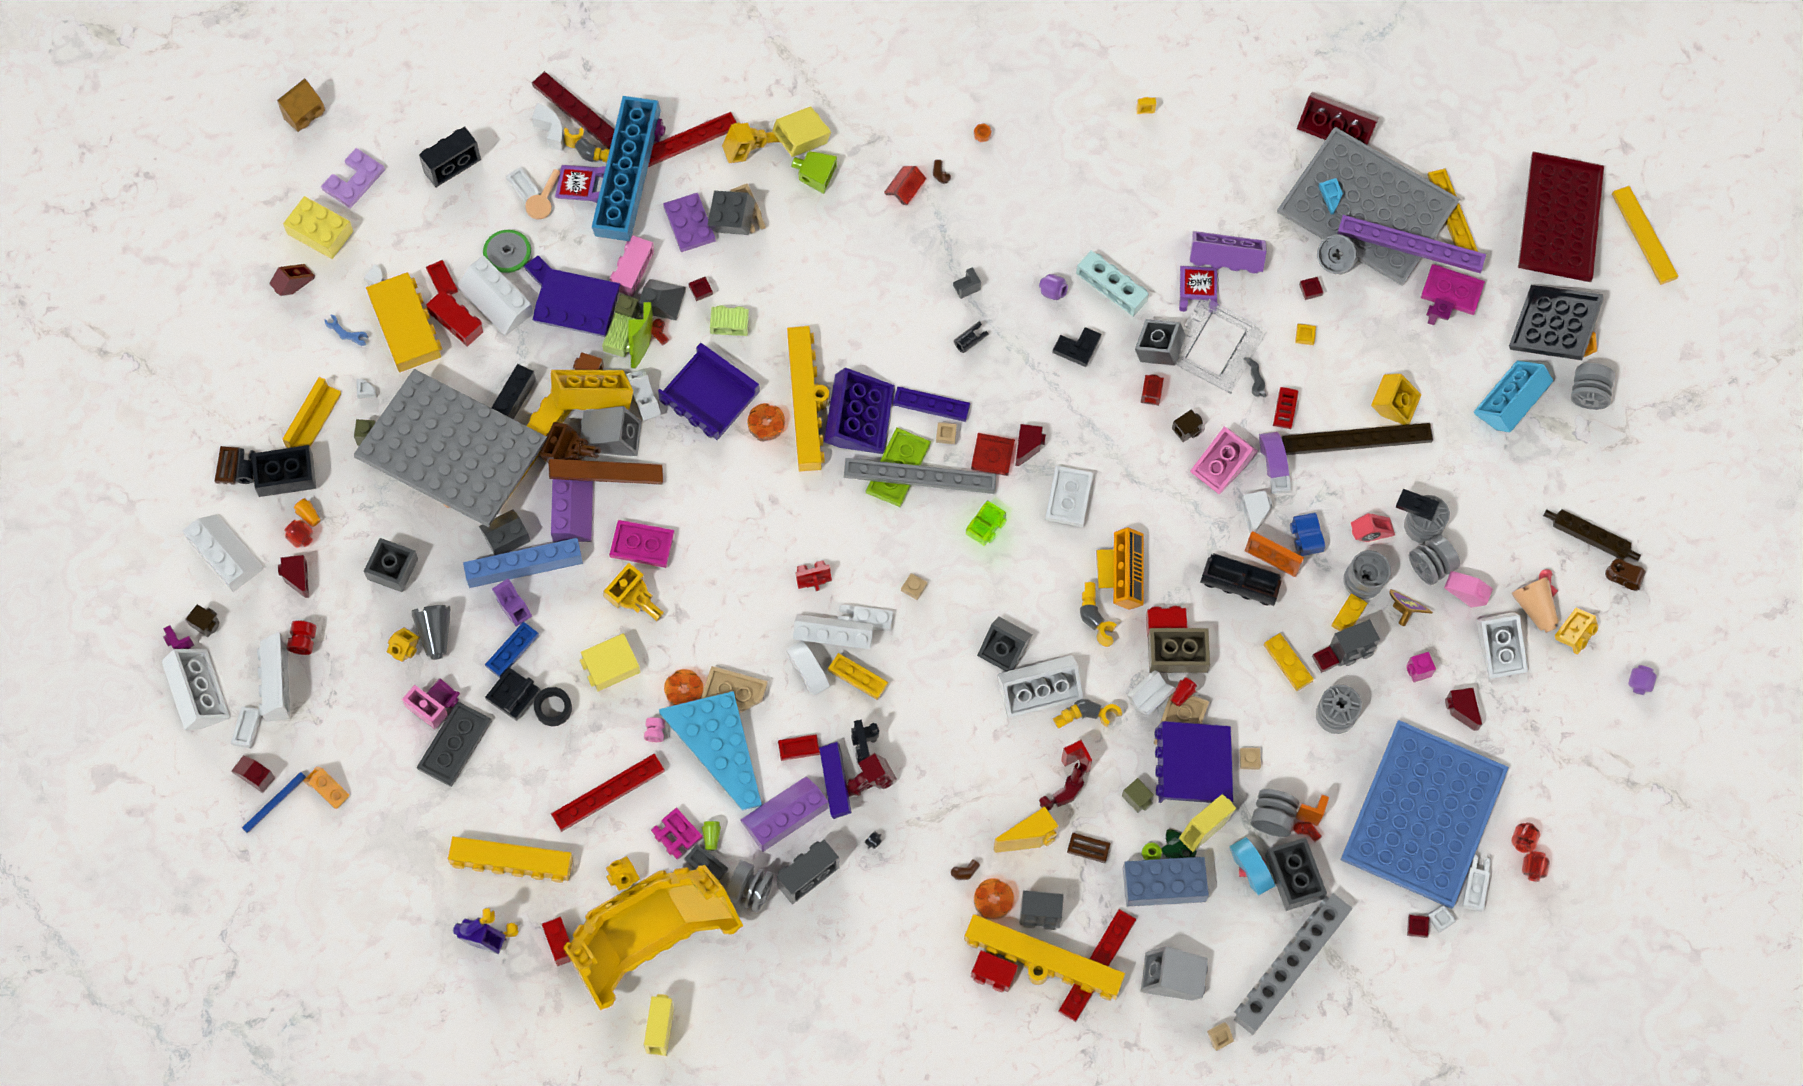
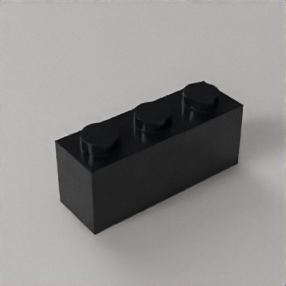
(515, 391)

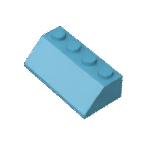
(1514, 395)

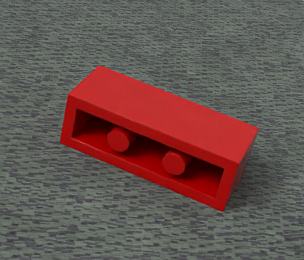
(455, 317)

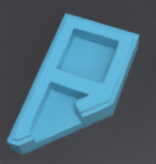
(1331, 193)

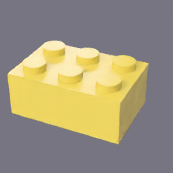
(318, 227)

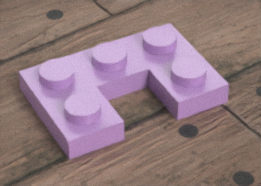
(367, 173)

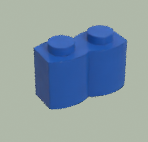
(1308, 534)

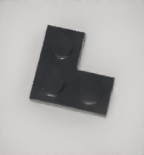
(1080, 350)

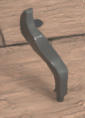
(1259, 384)

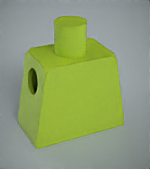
(816, 169)

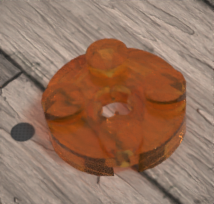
(770, 431)
(680, 678)
(999, 889)

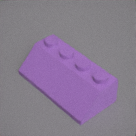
(1227, 252)
(571, 510)
(785, 813)

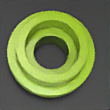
(1145, 854)

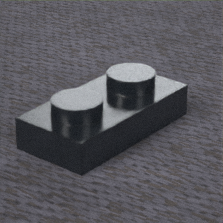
(1417, 504)

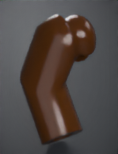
(941, 176)
(965, 873)

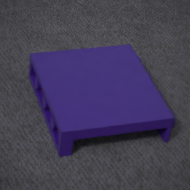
(709, 392)
(1193, 762)

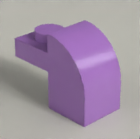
(511, 602)

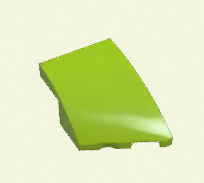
(640, 335)

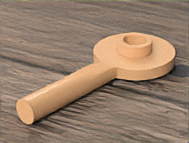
(538, 205)

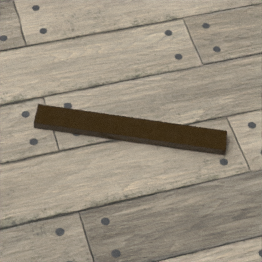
(1357, 439)

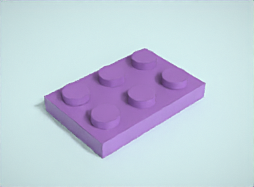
(689, 222)

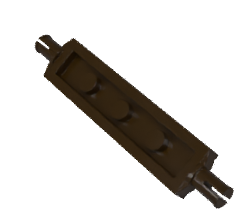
(1592, 534)

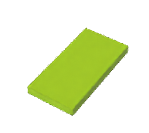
(901, 449)

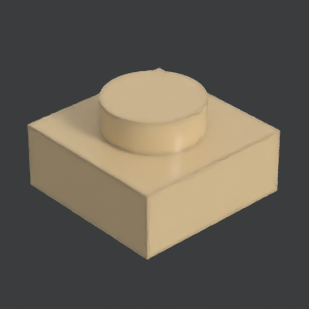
(946, 433)
(914, 586)
(1250, 758)
(1220, 1036)

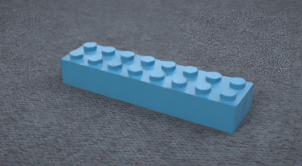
(626, 168)

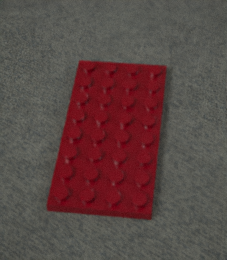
(1561, 217)

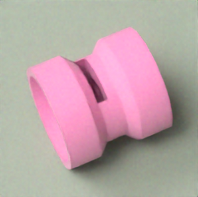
(654, 729)

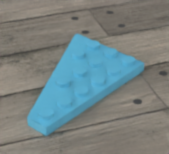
(716, 737)

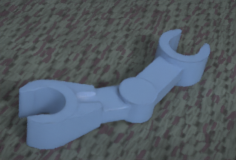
(354, 336)

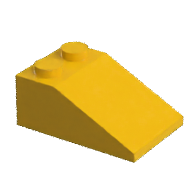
(1028, 834)

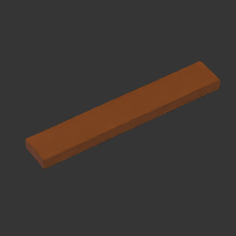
(605, 471)

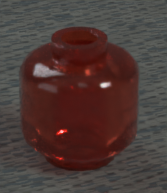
(298, 533)
(1525, 837)
(1535, 866)

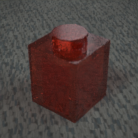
(1152, 389)

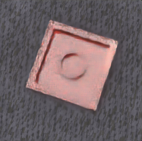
(992, 454)

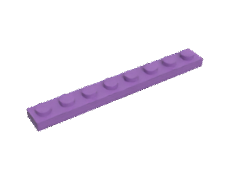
(1411, 244)

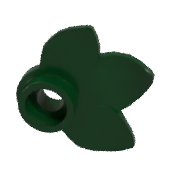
(1175, 846)

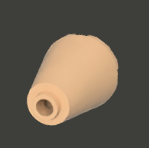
(1538, 604)

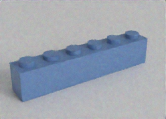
(523, 563)

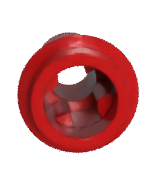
(1184, 691)

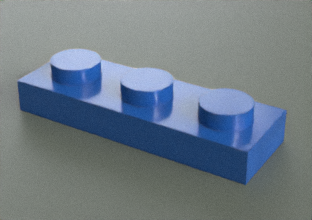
(512, 649)

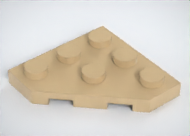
(747, 689)

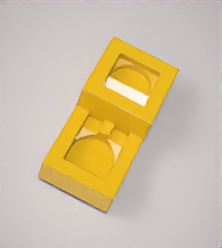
(1105, 568)

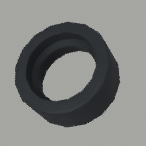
(550, 692)

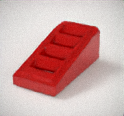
(1287, 396)

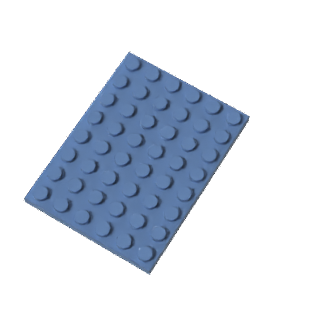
(1424, 814)

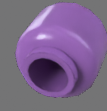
(1053, 287)
(1642, 680)

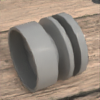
(1329, 247)
(1593, 386)
(1421, 529)
(1434, 559)
(1371, 567)
(1331, 716)
(1274, 812)
(749, 886)

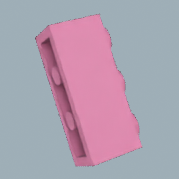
(632, 265)

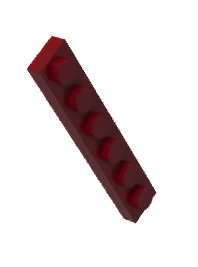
(574, 108)

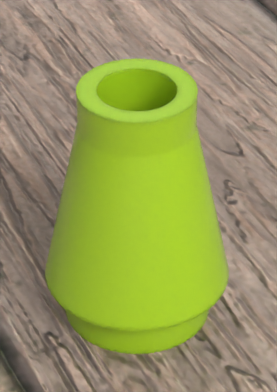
(711, 833)

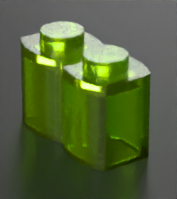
(986, 522)

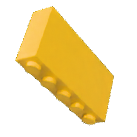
(404, 321)

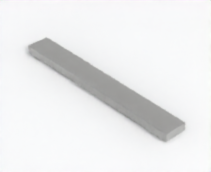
(919, 475)

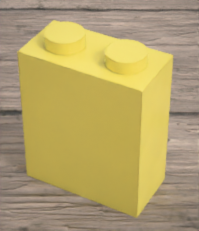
(801, 131)
(609, 662)
(1207, 823)
(659, 1025)

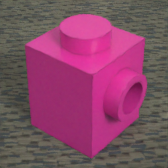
(1420, 667)

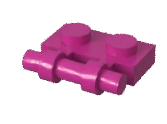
(682, 830)

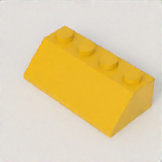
(590, 389)

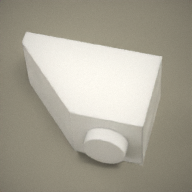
(1256, 509)

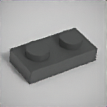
(699, 857)

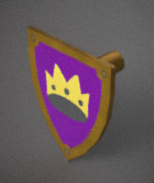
(1406, 606)

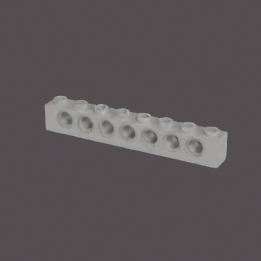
(1339, 911)

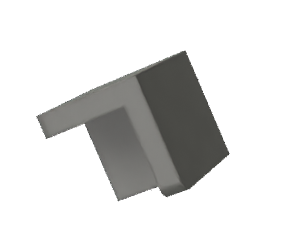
(968, 284)

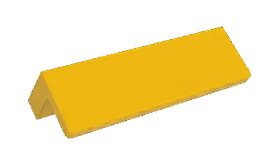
(312, 415)

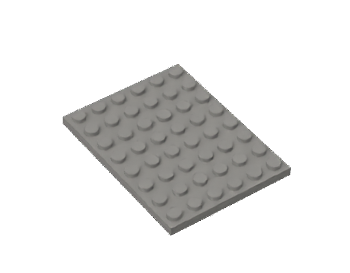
(1372, 191)
(450, 447)

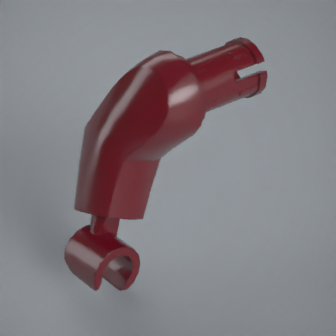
(1071, 789)

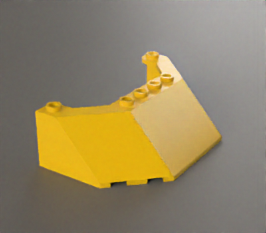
(644, 923)

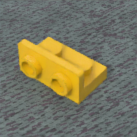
(1577, 630)

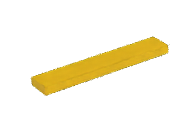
(1456, 222)
(1644, 235)

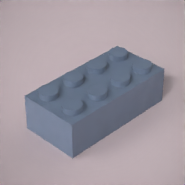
(1165, 881)

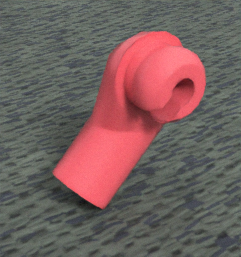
(1548, 573)

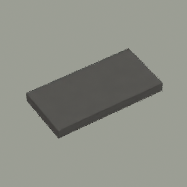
(454, 744)

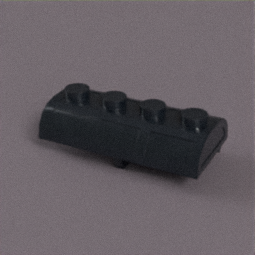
(1241, 579)

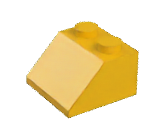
(1396, 398)

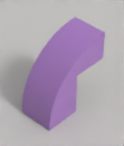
(1273, 449)

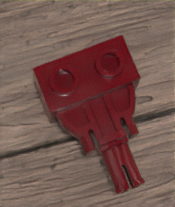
(874, 773)

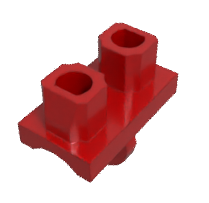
(814, 576)

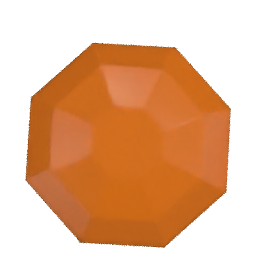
(982, 132)

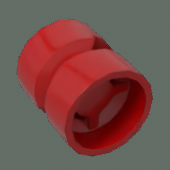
(301, 634)

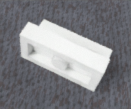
(1150, 693)

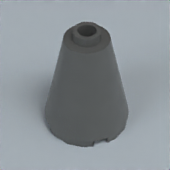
(433, 629)

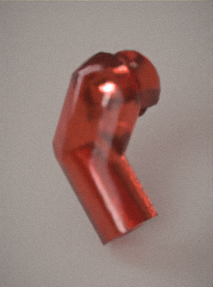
(657, 331)
(1307, 828)

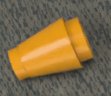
(307, 512)

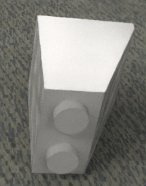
(612, 430)
(1174, 974)

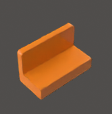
(1311, 814)

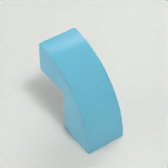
(1253, 865)

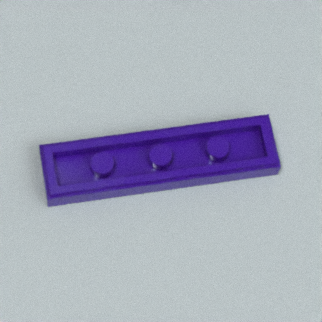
(931, 404)
(835, 780)

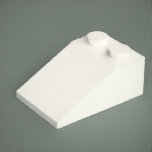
(1502, 644)

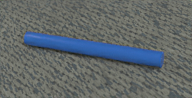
(273, 802)

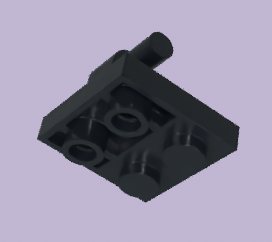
(513, 693)
(860, 737)

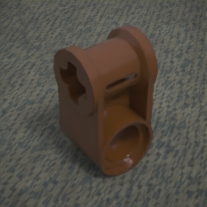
(1626, 574)

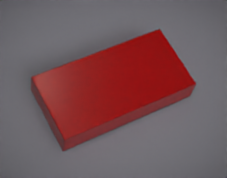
(441, 278)
(798, 747)

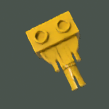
(743, 139)
(631, 591)

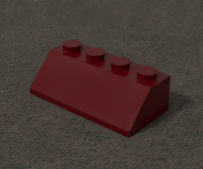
(1324, 114)

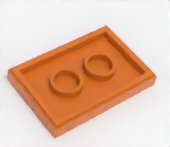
(1274, 554)

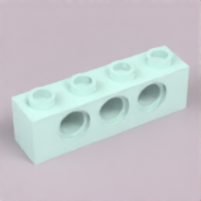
(1101, 281)

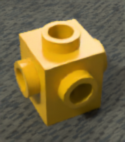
(402, 644)
(622, 874)

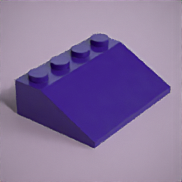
(576, 302)
(859, 412)

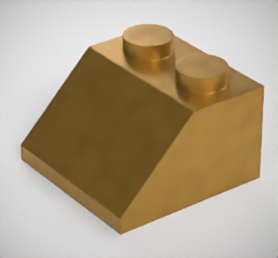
(301, 105)

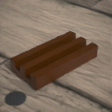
(225, 479)
(1089, 848)

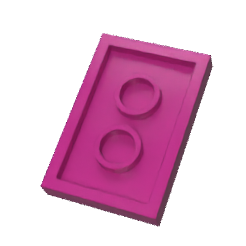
(1453, 287)
(642, 543)

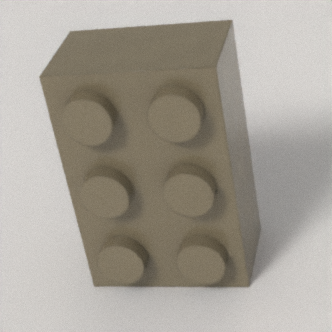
(1179, 650)

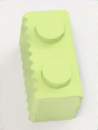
(729, 321)
(617, 339)

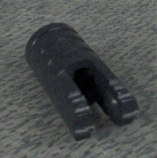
(969, 338)
(244, 469)

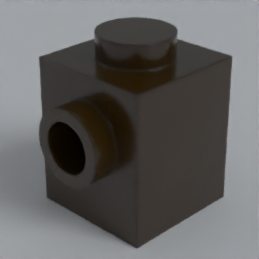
(1188, 425)
(203, 620)

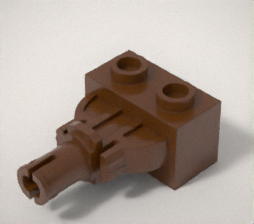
(566, 444)

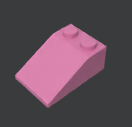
(1223, 460)

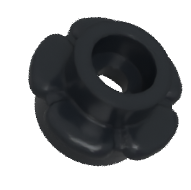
(873, 840)

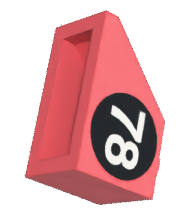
(1372, 527)

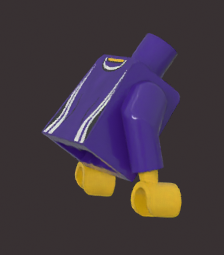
(483, 935)

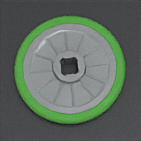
(501, 241)

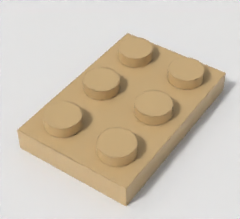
(1189, 712)

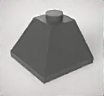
(664, 298)

